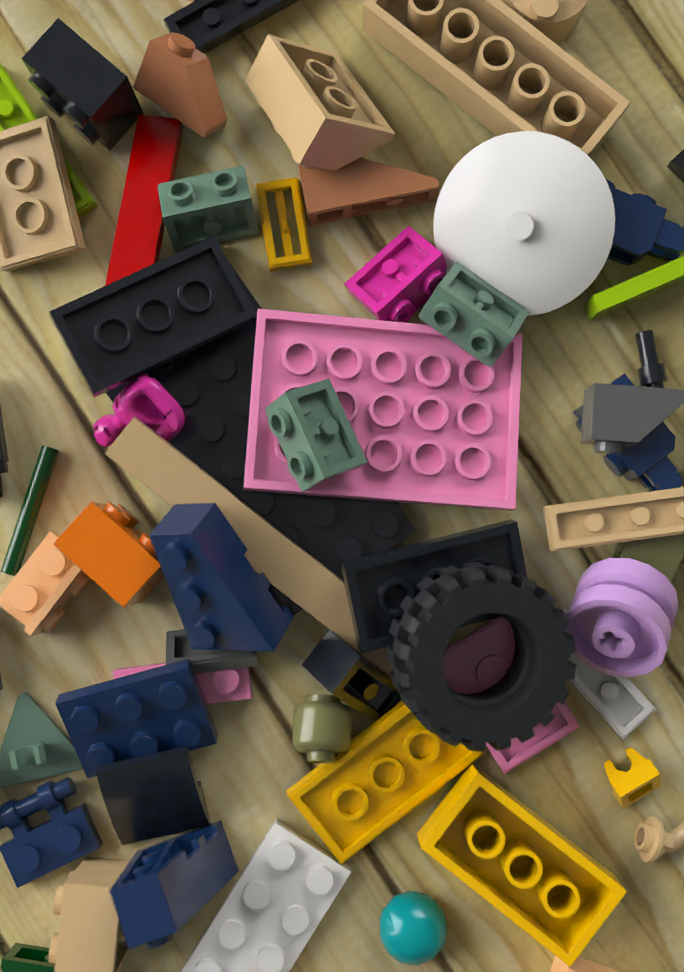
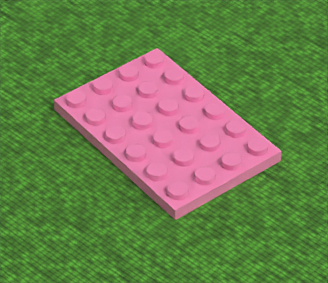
(420, 406)

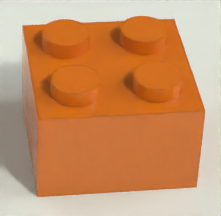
(112, 552)

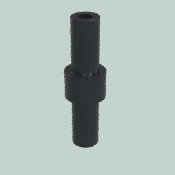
(651, 372)

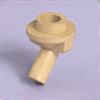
(653, 839)

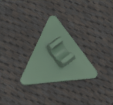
(34, 746)

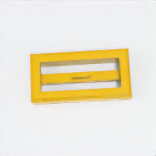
(289, 260)

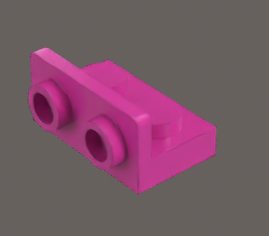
(399, 277)

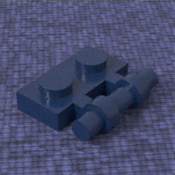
(52, 843)

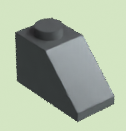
(624, 414)

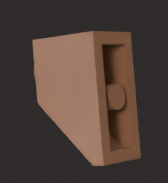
(181, 83)

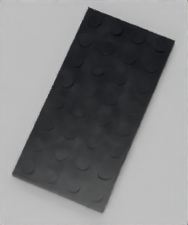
(215, 398)

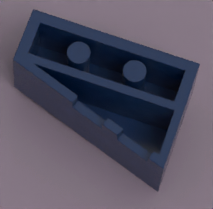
(214, 583)
(171, 883)

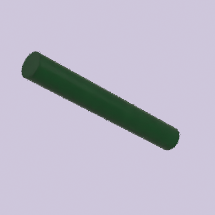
(29, 510)

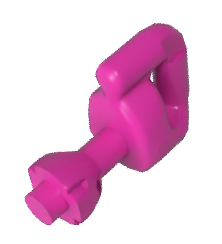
(146, 401)

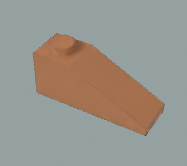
(362, 190)

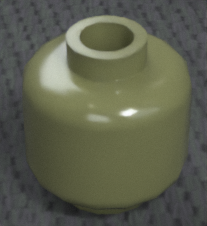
(322, 728)

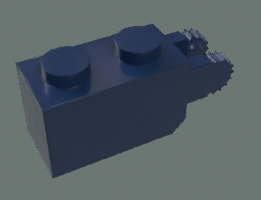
(642, 229)
(645, 459)

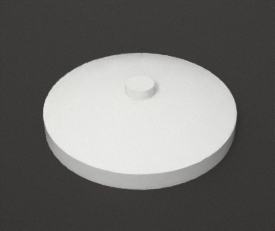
(527, 218)

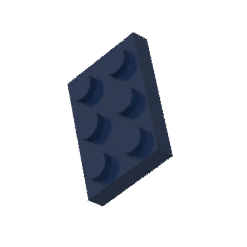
(137, 716)

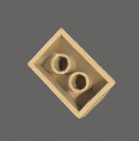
(315, 104)

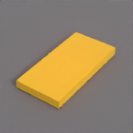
(376, 781)

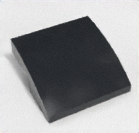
(153, 795)

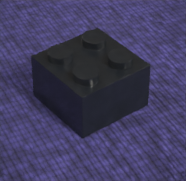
(82, 85)

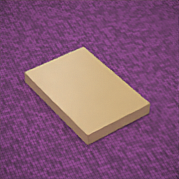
(35, 197)

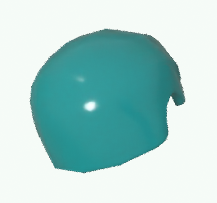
(413, 928)

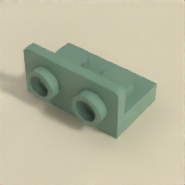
(208, 207)
(473, 314)
(314, 434)

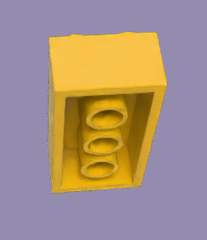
(520, 864)

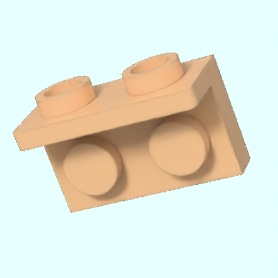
(43, 588)

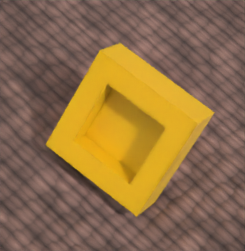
(635, 783)

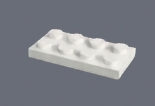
(271, 907)

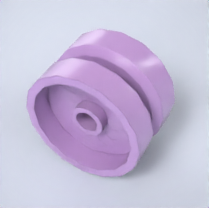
(622, 617)

